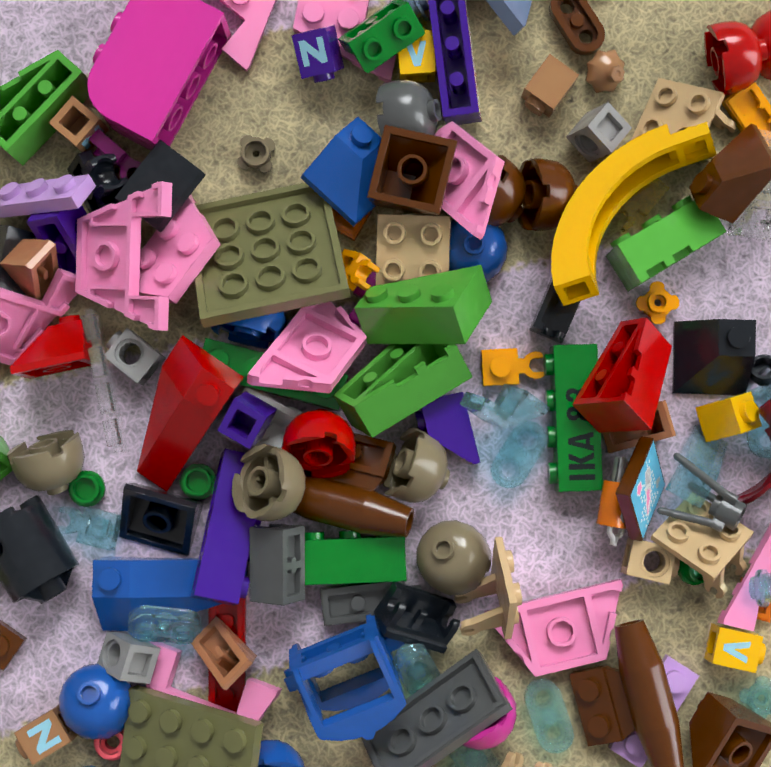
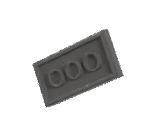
(441, 716)

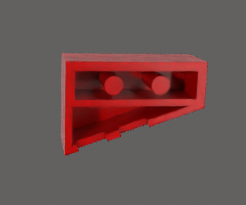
(626, 379)

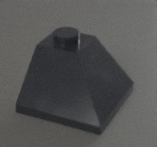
(713, 356)

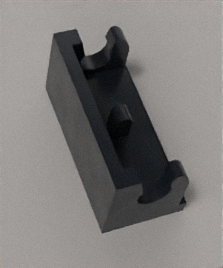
(553, 318)
(417, 617)

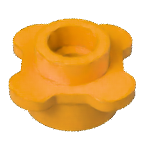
(657, 292)

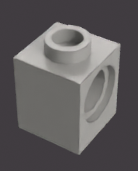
(599, 132)
(144, 367)
(128, 658)

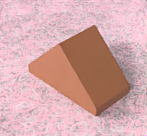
(32, 266)
(223, 652)

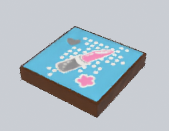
(640, 488)

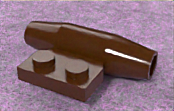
(351, 498)
(631, 698)

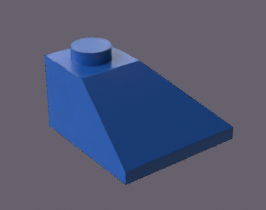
(345, 170)

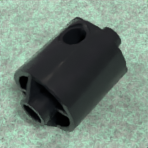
(33, 553)

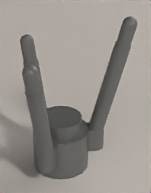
(724, 507)

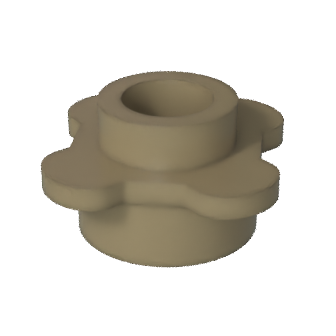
(249, 146)

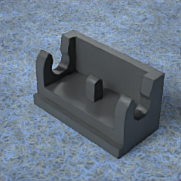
(277, 564)

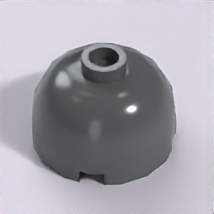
(408, 107)

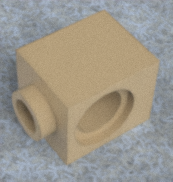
(634, 561)

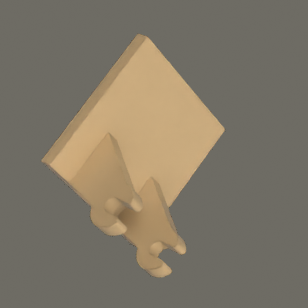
(681, 107)
(411, 246)
(703, 546)
(508, 595)

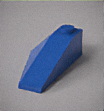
(132, 582)

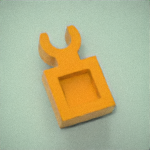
(357, 269)
(504, 366)

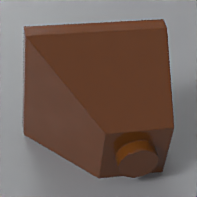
(411, 171)
(734, 176)
(728, 734)

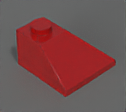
(55, 350)

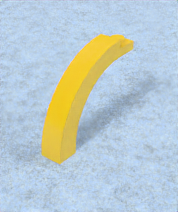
(606, 192)

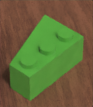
(34, 99)
(662, 242)
(425, 308)
(400, 383)

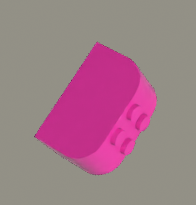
(155, 66)

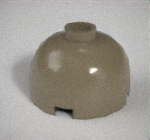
(48, 463)
(418, 468)
(268, 484)
(453, 557)

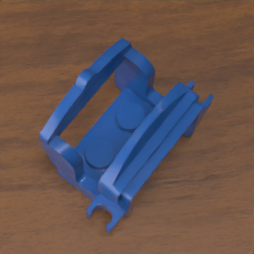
(358, 694)

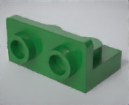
(383, 35)

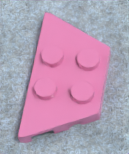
(471, 180)
(310, 351)
(566, 628)

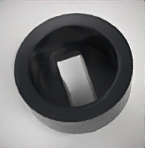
(760, 365)

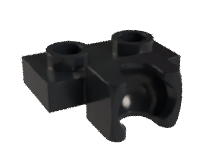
(103, 175)

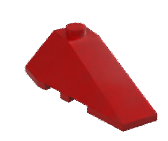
(185, 405)

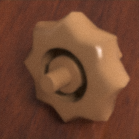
(605, 71)

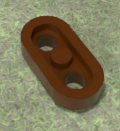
(578, 22)

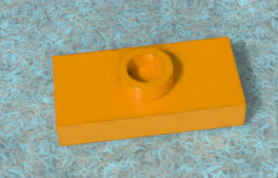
(749, 107)

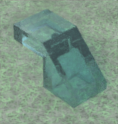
(509, 409)
(707, 457)

